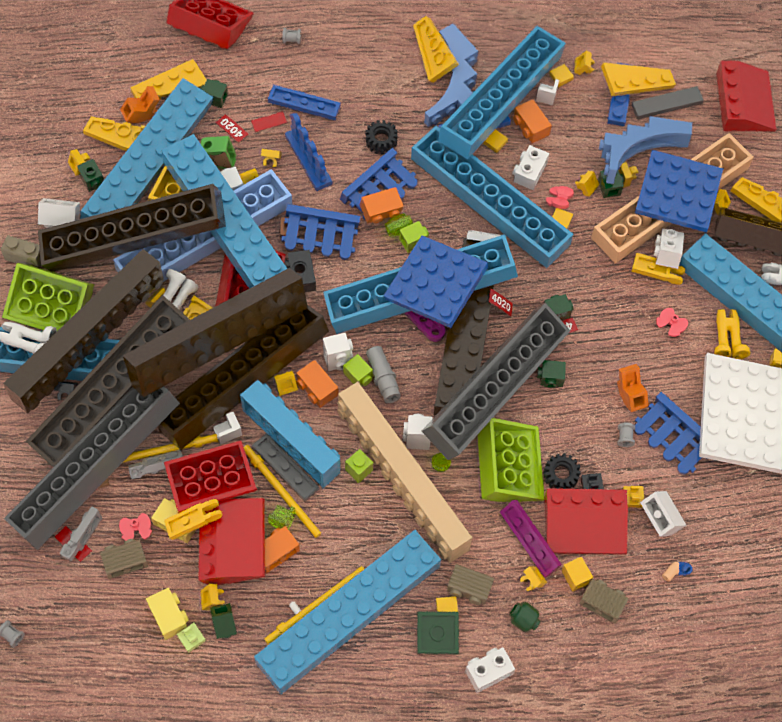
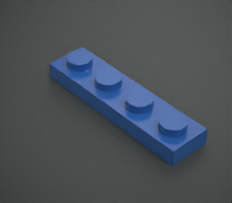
(304, 102)
(618, 108)

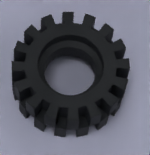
(381, 128)
(567, 462)

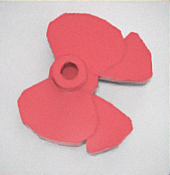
(563, 194)
(677, 324)
(142, 524)

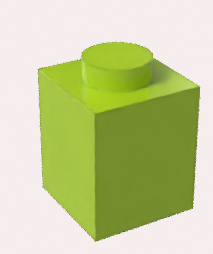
(411, 234)
(358, 371)
(359, 465)

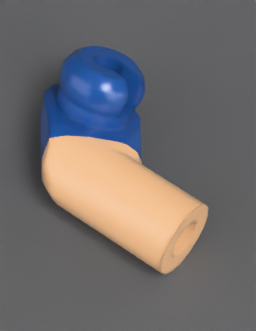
(677, 568)

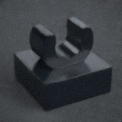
(65, 387)
(592, 481)

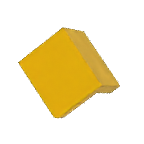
(577, 574)

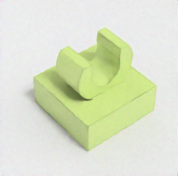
(191, 637)

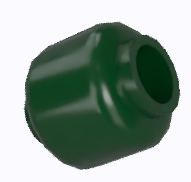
(524, 616)

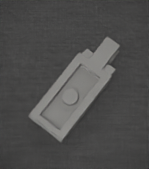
(152, 464)
(81, 534)

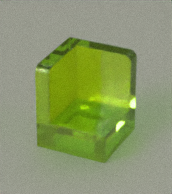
(282, 517)

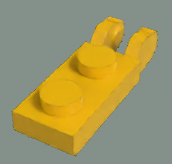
(647, 266)
(192, 519)

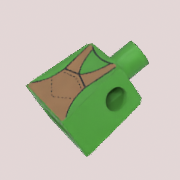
(220, 151)

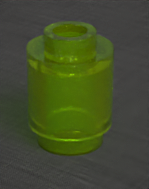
(397, 223)

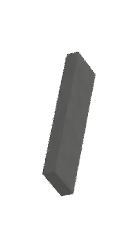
(667, 102)
(285, 467)

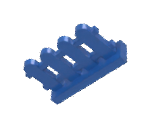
(307, 154)
(377, 171)
(330, 219)
(671, 424)

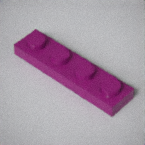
(530, 538)

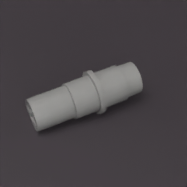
(383, 374)

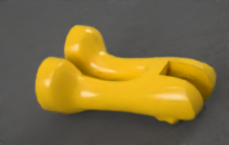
(730, 324)

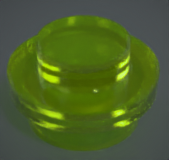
(440, 462)

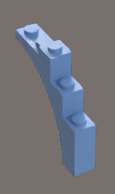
(462, 76)
(636, 139)

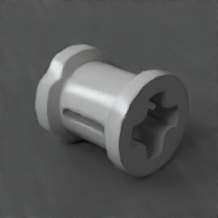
(291, 35)
(626, 435)
(11, 634)

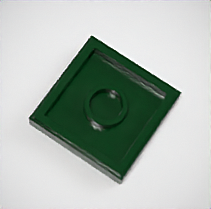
(437, 632)

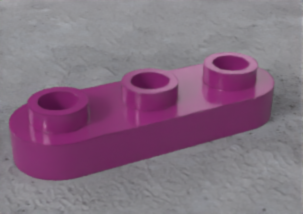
(427, 327)

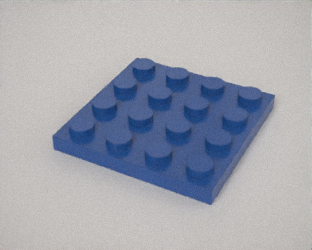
(679, 191)
(436, 281)

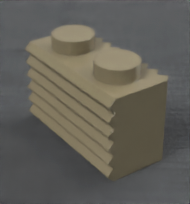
(21, 251)
(123, 558)
(470, 585)
(603, 600)

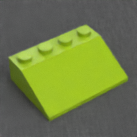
(44, 297)
(510, 462)

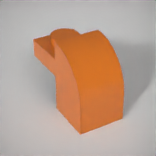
(141, 109)
(630, 388)

